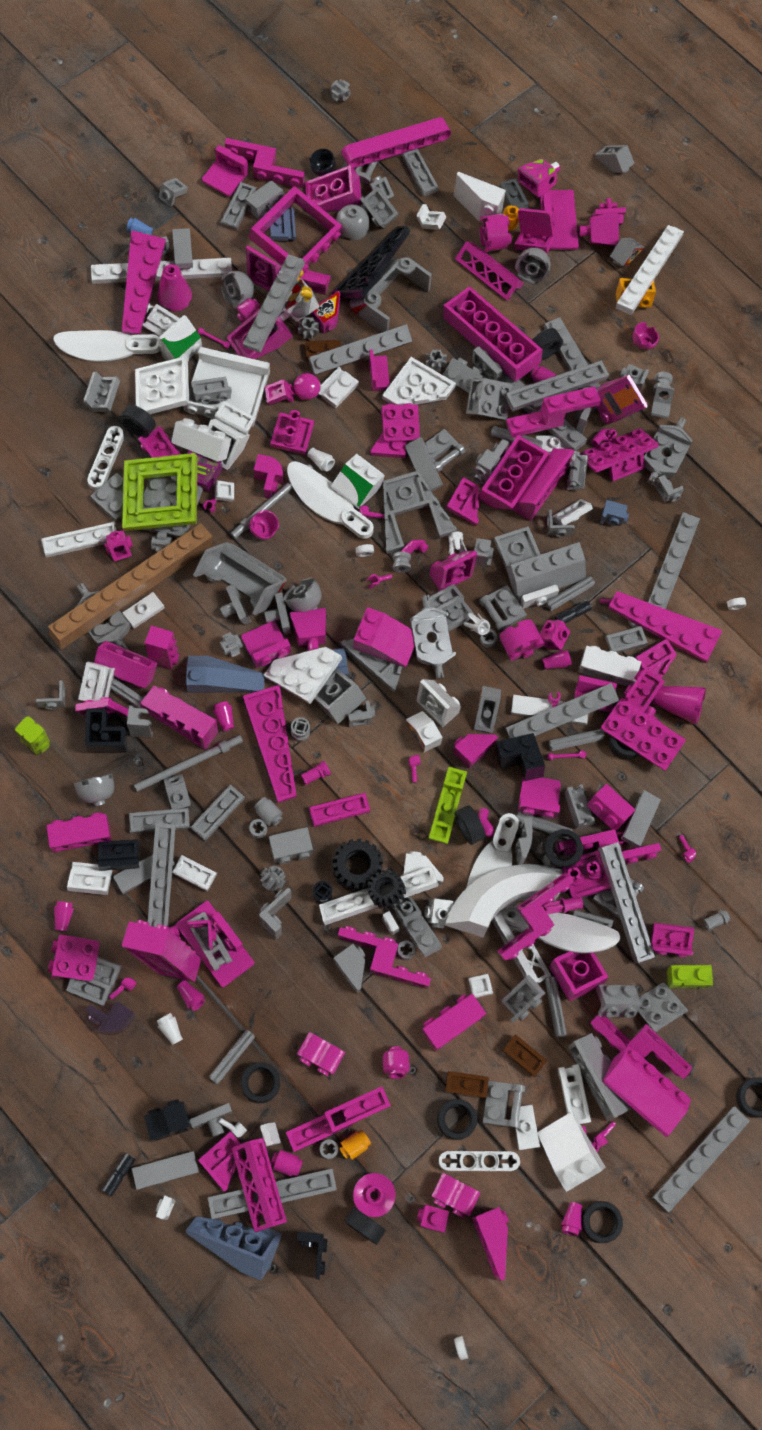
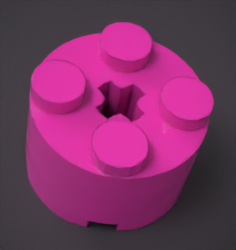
(495, 232)
(521, 640)

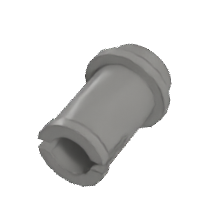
(716, 920)

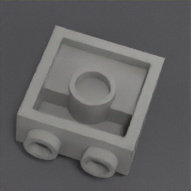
(488, 462)

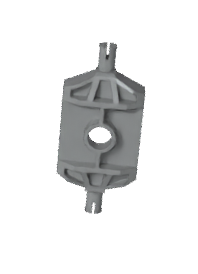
(674, 441)
(431, 621)
(113, 630)

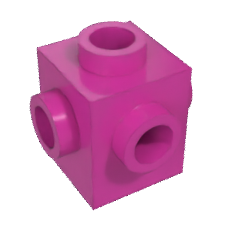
(118, 545)
(554, 634)

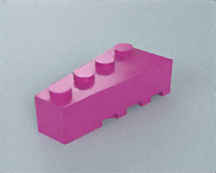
(180, 716)

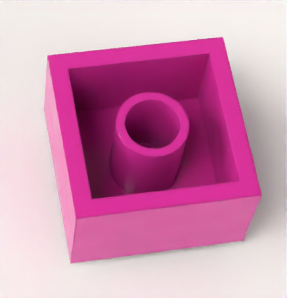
(578, 973)

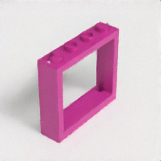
(275, 251)

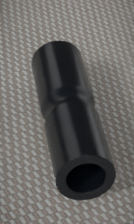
(576, 611)
(117, 1176)

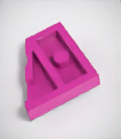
(104, 702)

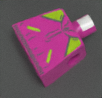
(538, 176)

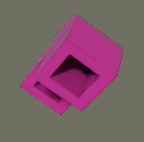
(269, 470)

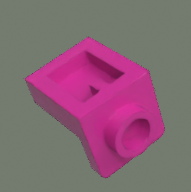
(279, 391)
(433, 1218)

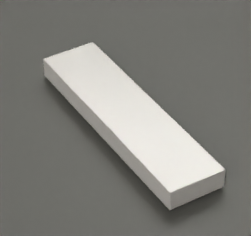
(77, 539)
(532, 706)

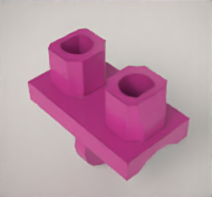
(608, 207)

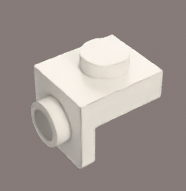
(430, 219)

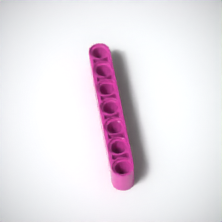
(396, 142)

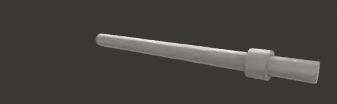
(244, 524)
(223, 747)

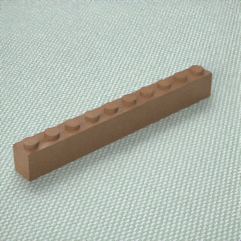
(130, 586)

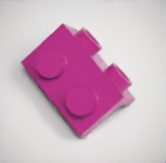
(158, 444)
(644, 689)
(672, 939)

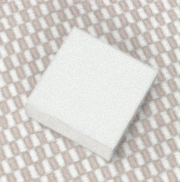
(224, 491)
(390, 923)
(480, 986)
(270, 1134)

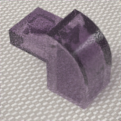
(113, 1023)

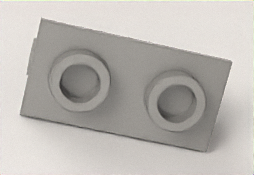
(577, 472)

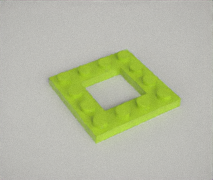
(139, 469)

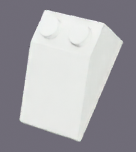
(478, 196)
(437, 701)
(570, 1151)

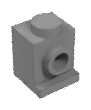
(638, 375)
(484, 552)

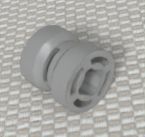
(662, 379)
(300, 733)

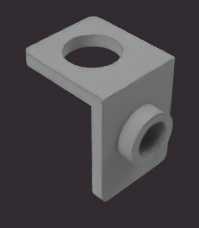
(662, 406)
(557, 530)
(53, 703)
(177, 792)

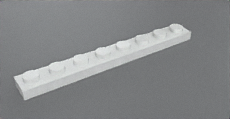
(201, 269)
(649, 270)

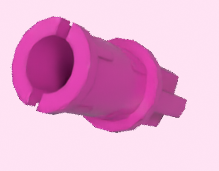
(564, 905)

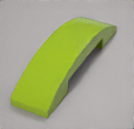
(447, 805)

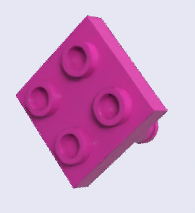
(292, 432)
(588, 876)

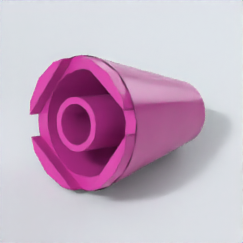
(173, 289)
(681, 701)

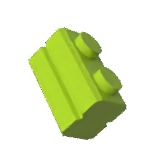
(32, 735)
(689, 976)

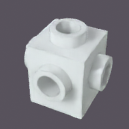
(438, 911)

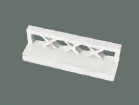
(524, 965)

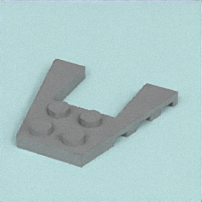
(405, 495)

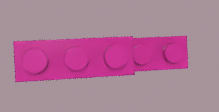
(264, 164)
(553, 411)
(606, 838)
(535, 917)
(384, 957)
(643, 1043)
(338, 1119)

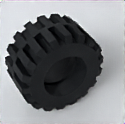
(352, 849)

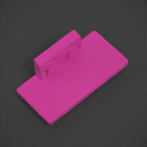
(562, 209)
(621, 454)
(643, 734)
(240, 958)

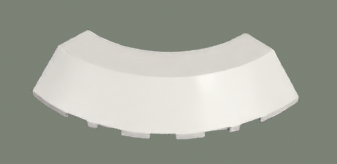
(496, 892)

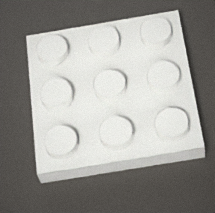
(162, 385)

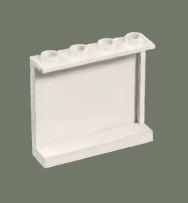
(244, 376)

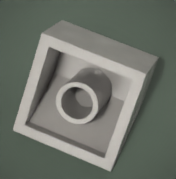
(339, 696)

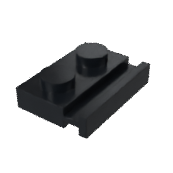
(118, 855)

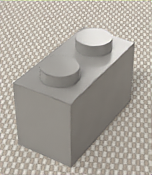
(291, 846)

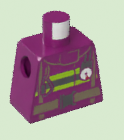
(207, 471)

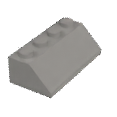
(555, 567)
(594, 1067)

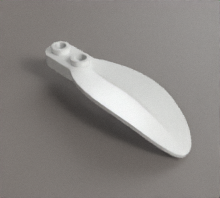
(105, 344)
(318, 496)
(494, 855)
(570, 932)

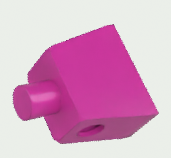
(602, 229)
(309, 627)

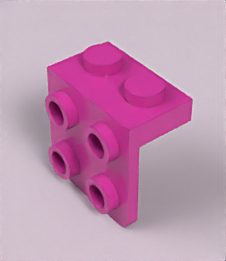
(226, 171)
(535, 230)
(400, 422)
(266, 644)
(540, 797)
(73, 958)

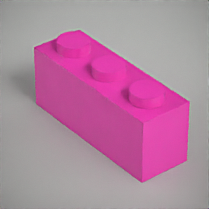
(162, 647)
(127, 664)
(78, 832)
(453, 1021)

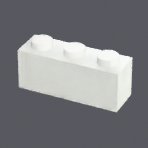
(201, 439)
(609, 666)

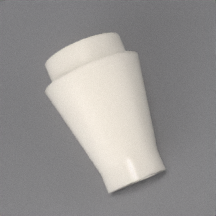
(321, 459)
(169, 1027)

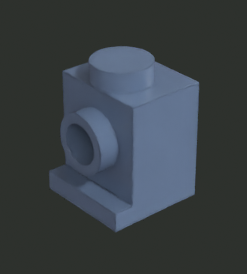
(614, 513)

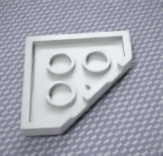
(418, 385)
(304, 672)

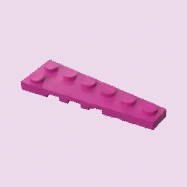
(143, 266)
(682, 632)
(269, 726)

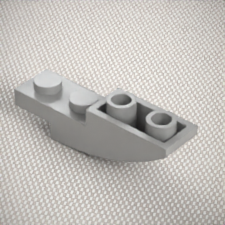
(417, 927)

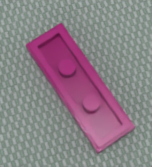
(339, 809)

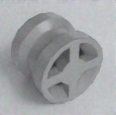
(401, 562)

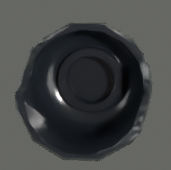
(322, 162)

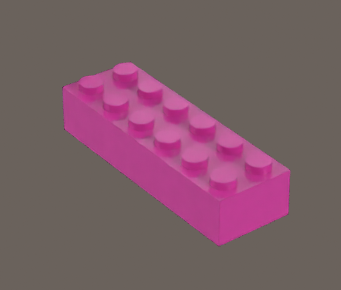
(493, 333)
(161, 950)

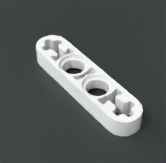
(102, 457)
(479, 1161)

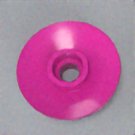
(385, 1190)

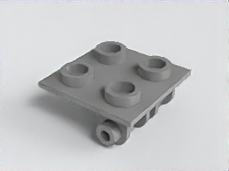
(660, 1007)

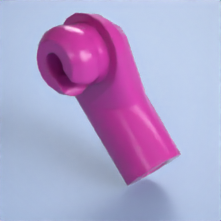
(603, 435)
(415, 545)
(488, 828)

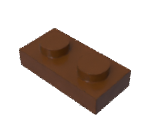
(316, 347)
(524, 1055)
(467, 1084)

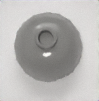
(353, 221)
(533, 265)
(236, 288)
(304, 597)
(95, 789)

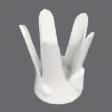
(456, 540)
(481, 625)

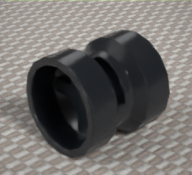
(322, 896)

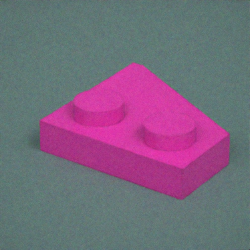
(389, 449)
(465, 501)
(657, 658)
(220, 1160)

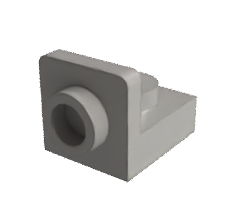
(383, 185)
(171, 190)
(666, 490)
(360, 718)

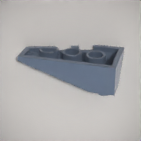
(218, 676)
(237, 1244)

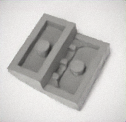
(582, 416)
(453, 602)
(524, 842)
(101, 985)

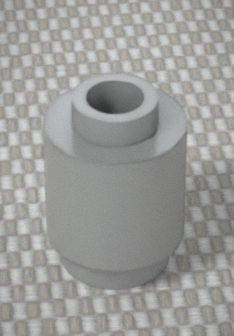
(268, 812)

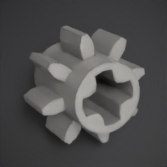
(340, 90)
(308, 328)
(436, 360)
(160, 541)
(231, 644)
(272, 878)

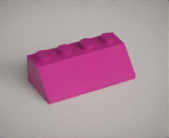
(513, 474)
(544, 482)
(647, 1090)

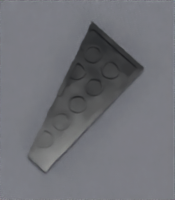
(368, 271)

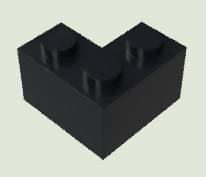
(100, 737)
(522, 752)
(169, 1121)

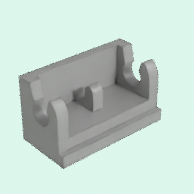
(264, 198)
(137, 726)
(577, 804)

